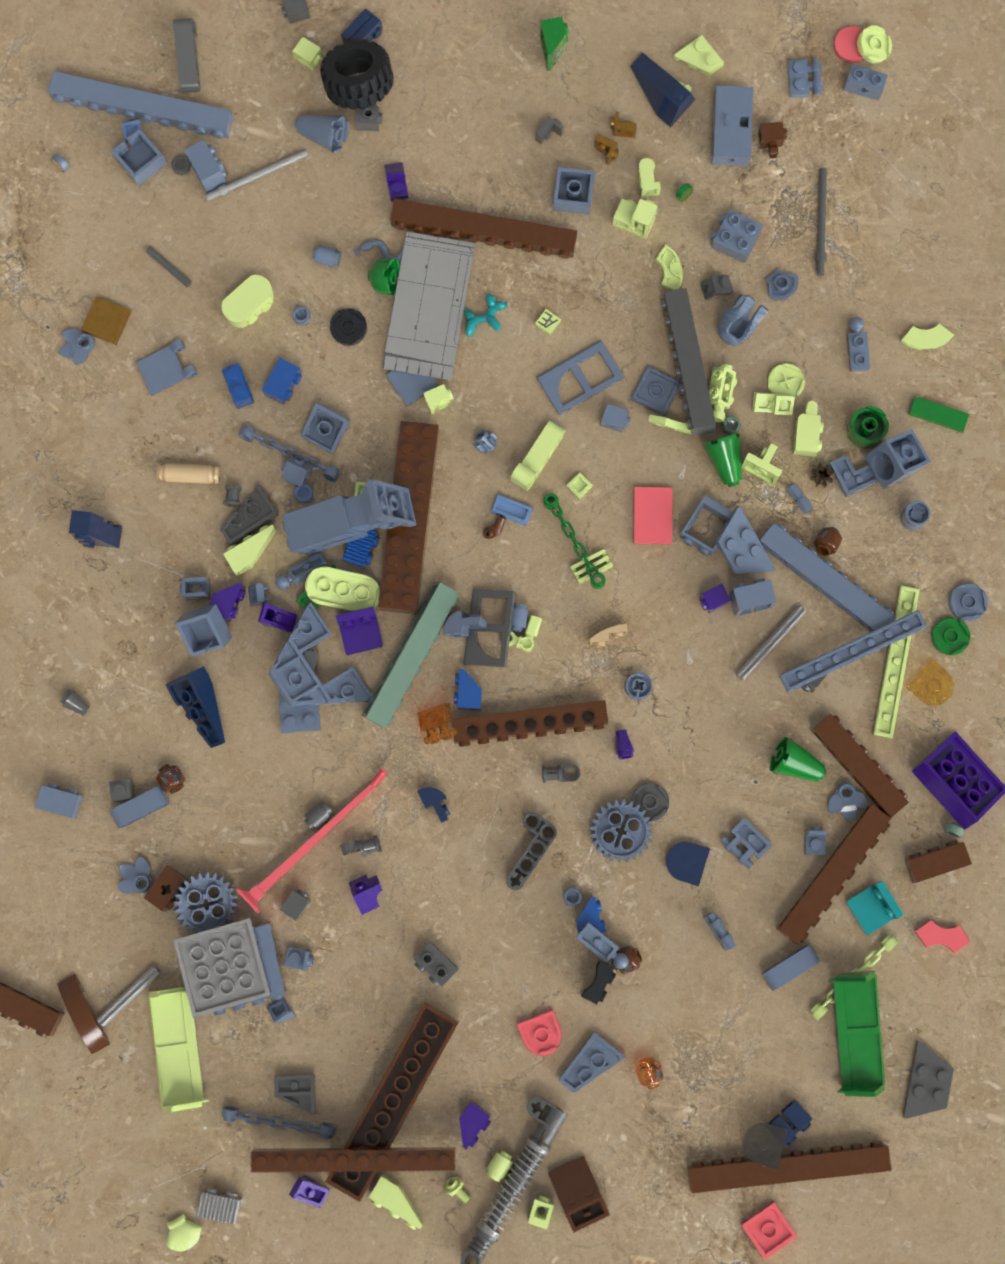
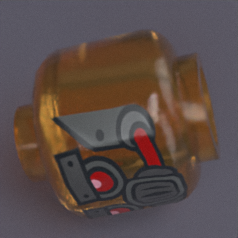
(649, 1072)

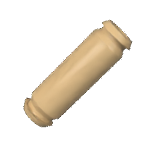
(188, 473)

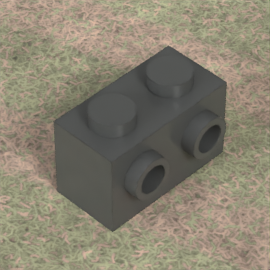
(435, 964)

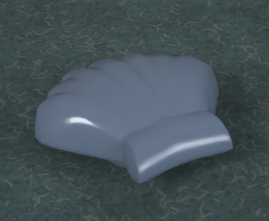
(782, 285)

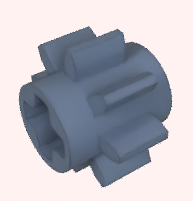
(485, 441)

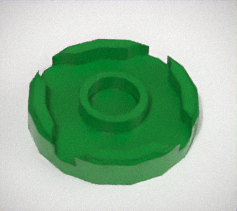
(950, 636)

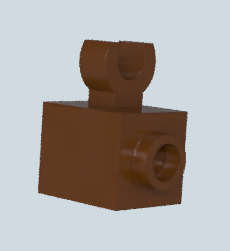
(772, 136)

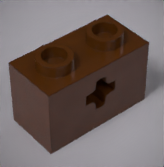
(156, 894)

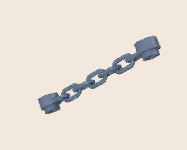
(248, 434)
(231, 1113)

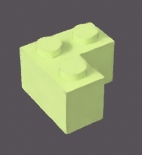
(635, 218)

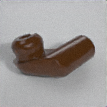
(494, 529)

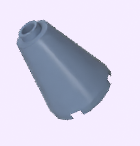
(324, 130)

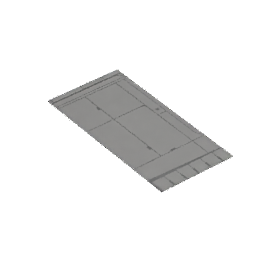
(428, 305)

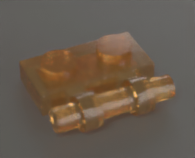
(436, 717)

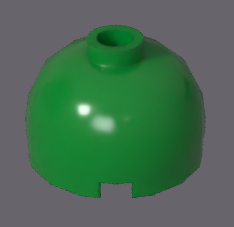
(384, 275)

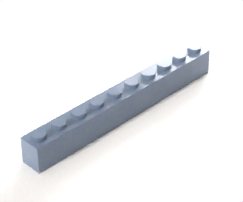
(140, 105)

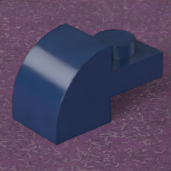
(432, 798)

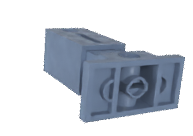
(348, 518)

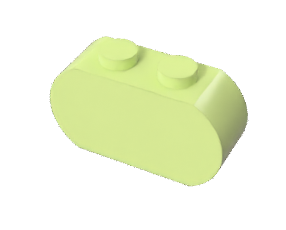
(248, 301)

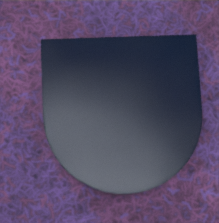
(687, 862)

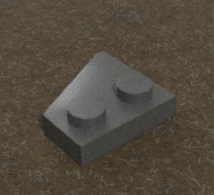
(297, 1090)

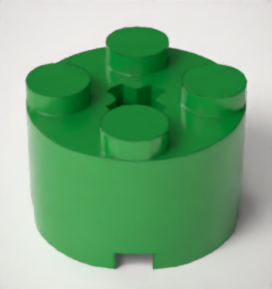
(857, 427)

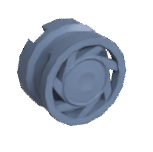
(638, 686)

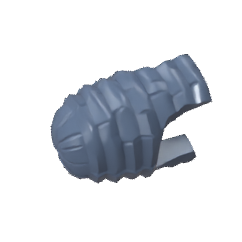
(735, 323)

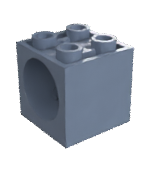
(897, 458)

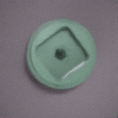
(954, 829)

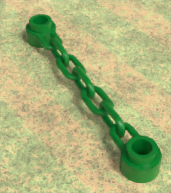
(550, 506)

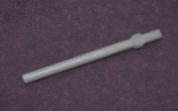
(224, 189)

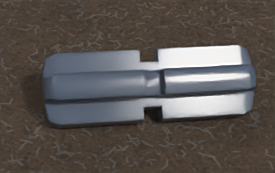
(802, 502)

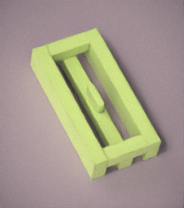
(605, 559)

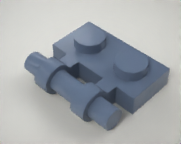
(798, 77)
(750, 838)
(715, 924)

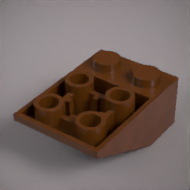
(578, 1194)

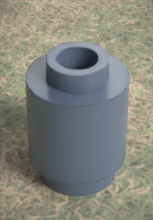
(326, 256)
(519, 617)

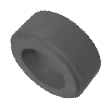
(181, 165)

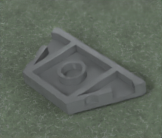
(928, 1083)

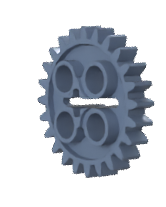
(605, 824)
(202, 885)

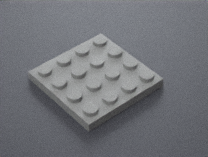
(221, 967)

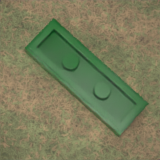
(938, 414)

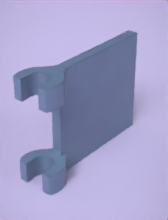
(164, 368)

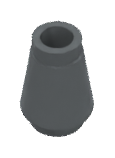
(74, 702)

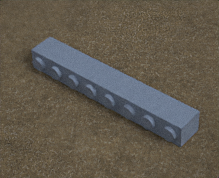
(825, 579)

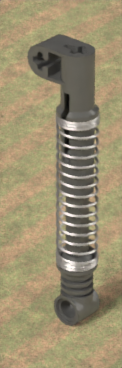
(518, 1179)

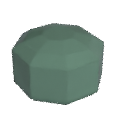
(731, 425)

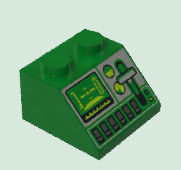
(553, 39)

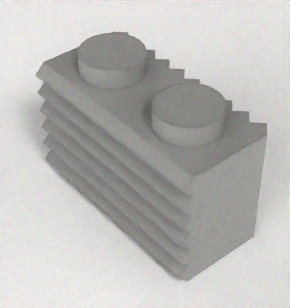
(219, 1206)

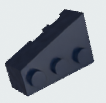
(92, 531)

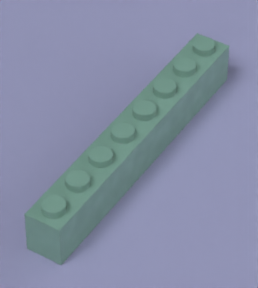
(410, 655)

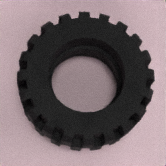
(360, 89)

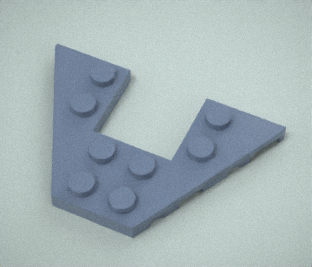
(296, 678)

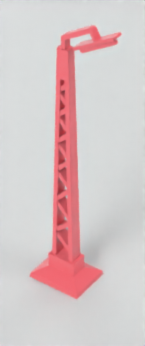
(257, 892)

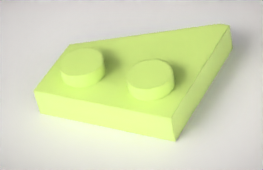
(700, 56)

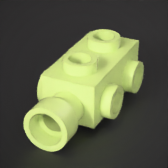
(721, 390)

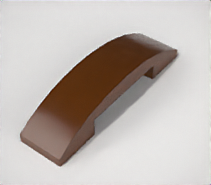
(82, 1014)

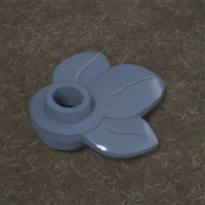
(74, 346)
(847, 804)
(133, 875)

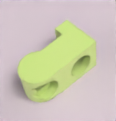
(646, 178)

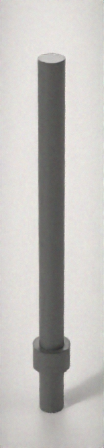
(820, 255)

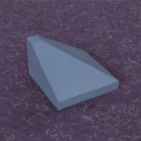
(280, 1011)

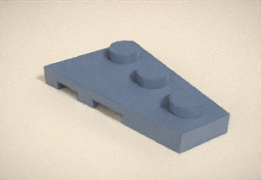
(590, 1062)

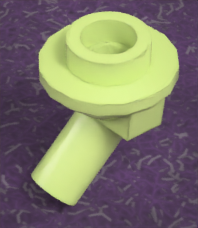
(453, 1186)

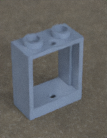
(713, 507)

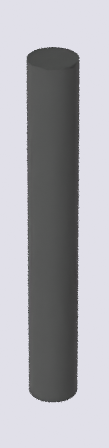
(168, 266)

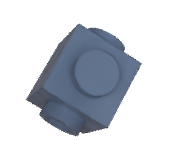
(296, 471)

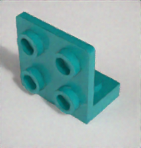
(874, 907)

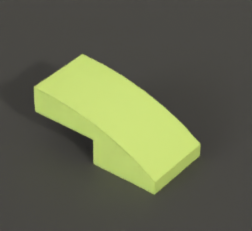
(773, 403)

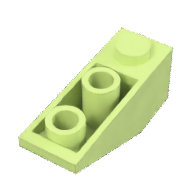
(247, 553)
(392, 1197)

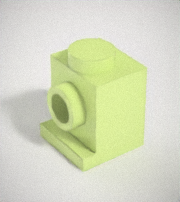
(437, 398)
(537, 1219)

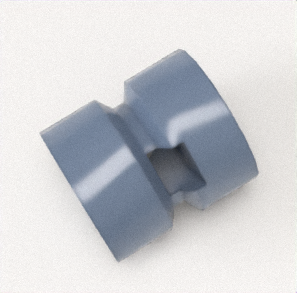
(915, 515)

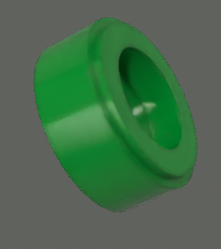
(684, 192)

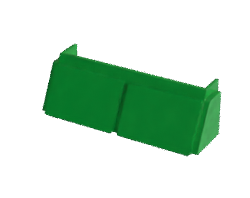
(859, 1034)

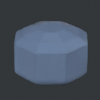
(301, 315)
(572, 896)

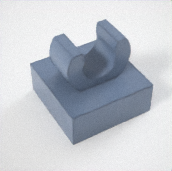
(256, 594)

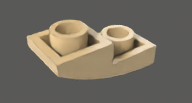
(602, 638)

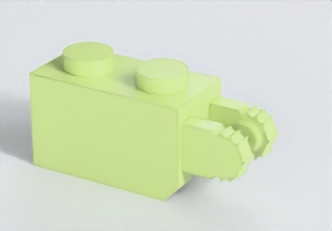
(807, 432)

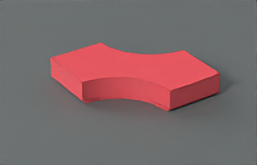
(953, 938)

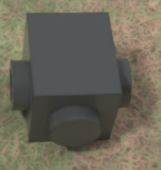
(368, 118)

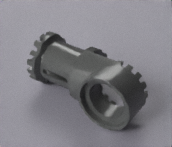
(561, 773)
(366, 847)

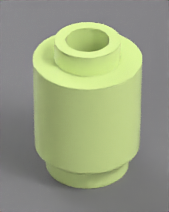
(499, 1165)

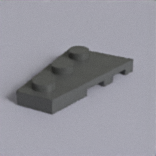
(250, 516)

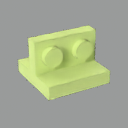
(761, 466)

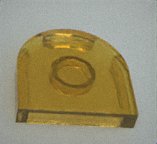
(932, 684)

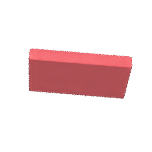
(653, 515)

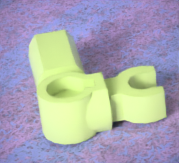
(531, 631)

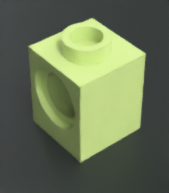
(308, 53)

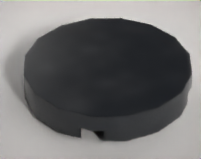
(348, 327)

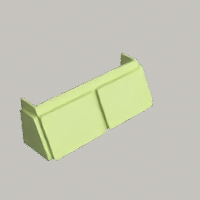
(175, 1050)

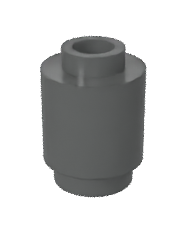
(318, 815)

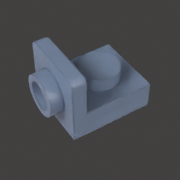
(815, 841)
(298, 958)

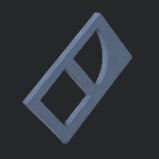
(551, 379)

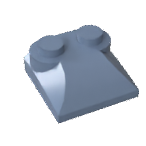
(325, 427)

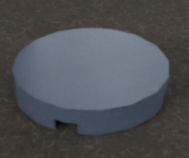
(968, 602)

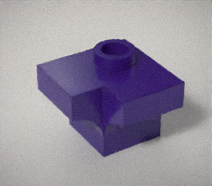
(365, 892)

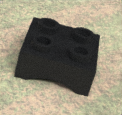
(596, 991)

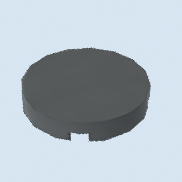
(652, 799)

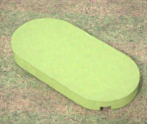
(342, 589)

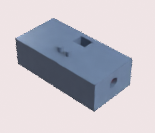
(732, 125)

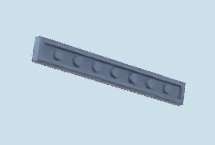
(852, 651)

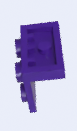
(359, 631)

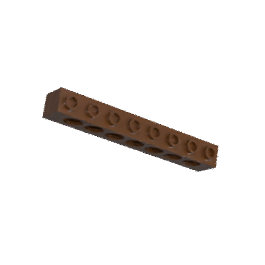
(596, 708)

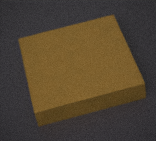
(106, 320)

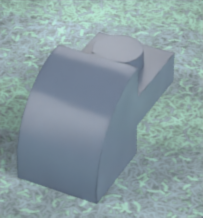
(460, 623)

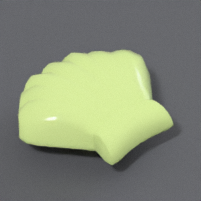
(182, 1234)

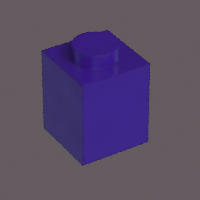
(714, 598)

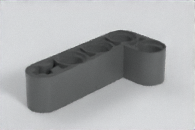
(186, 53)
(528, 854)

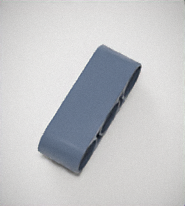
(139, 807)
(790, 967)

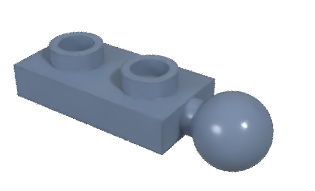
(858, 346)
(300, 571)
(602, 946)

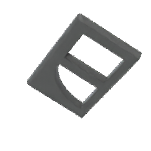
(474, 653)

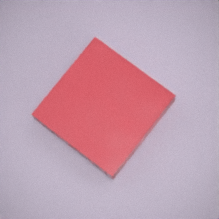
(769, 1230)

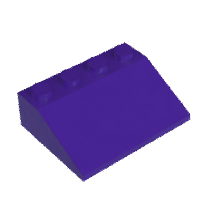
(960, 780)

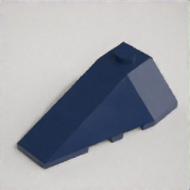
(663, 91)
(197, 697)

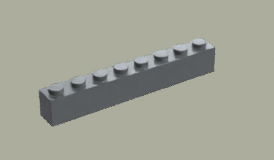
(689, 362)

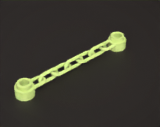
(888, 944)

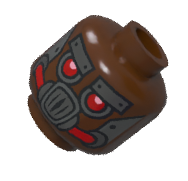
(827, 541)
(170, 778)
(634, 959)

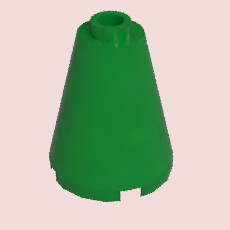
(726, 458)
(796, 762)

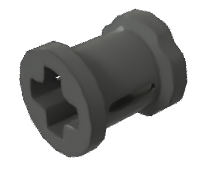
(232, 495)

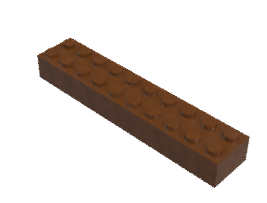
(405, 544)
(397, 1093)

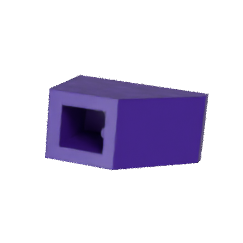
(228, 600)
(471, 1122)

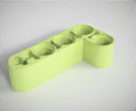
(537, 457)

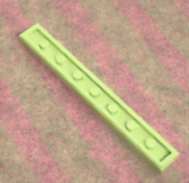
(895, 668)

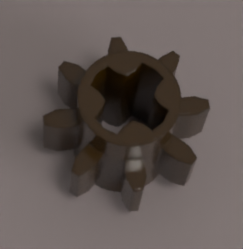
(816, 477)

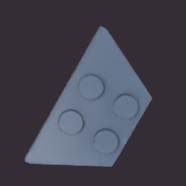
(742, 547)

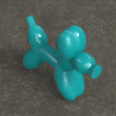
(488, 317)

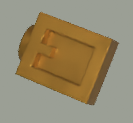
(624, 128)
(608, 146)

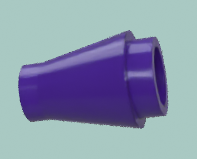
(623, 745)

